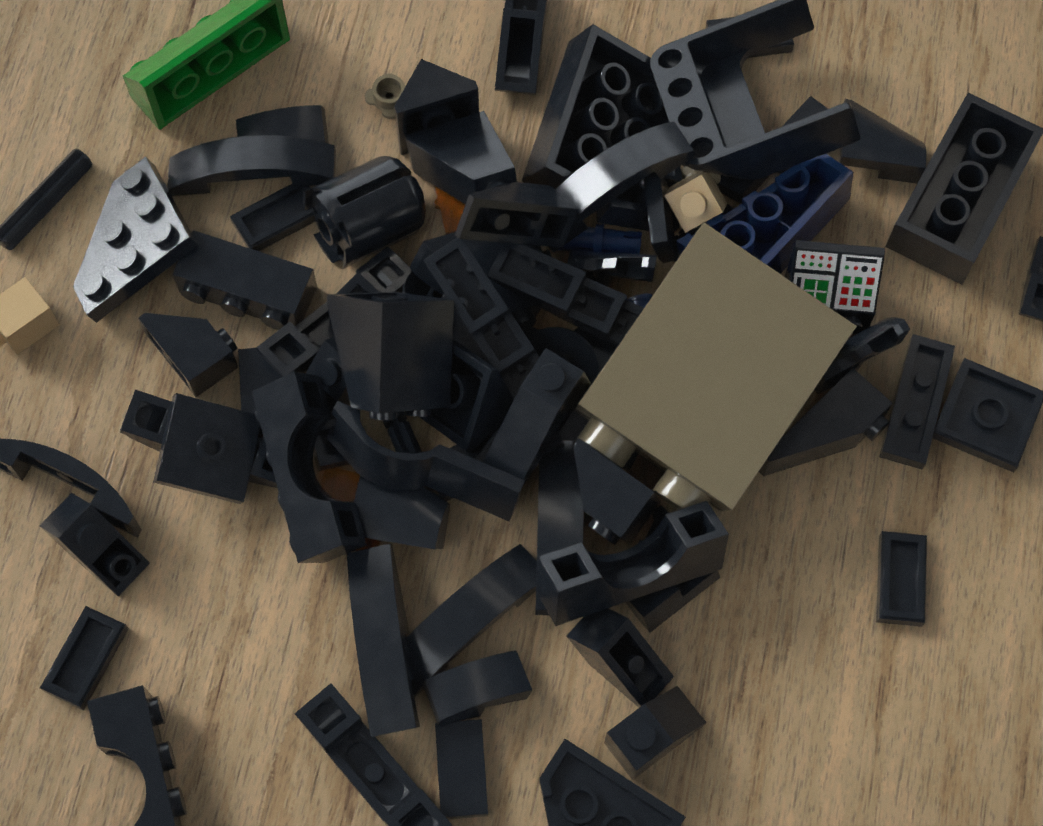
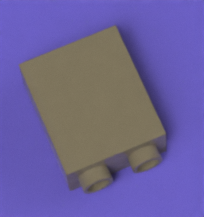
(711, 373)

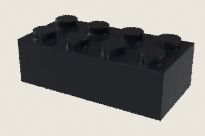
(964, 188)

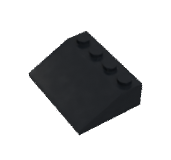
(597, 101)

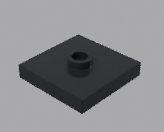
(988, 415)
(207, 449)

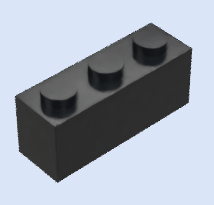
(245, 281)

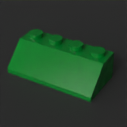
(206, 58)

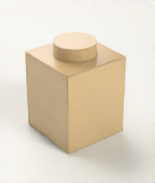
(695, 200)
(24, 316)

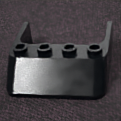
(713, 107)

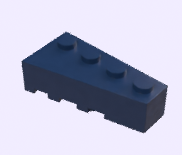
(785, 211)

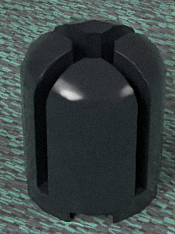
(366, 209)

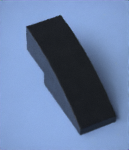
(520, 46)

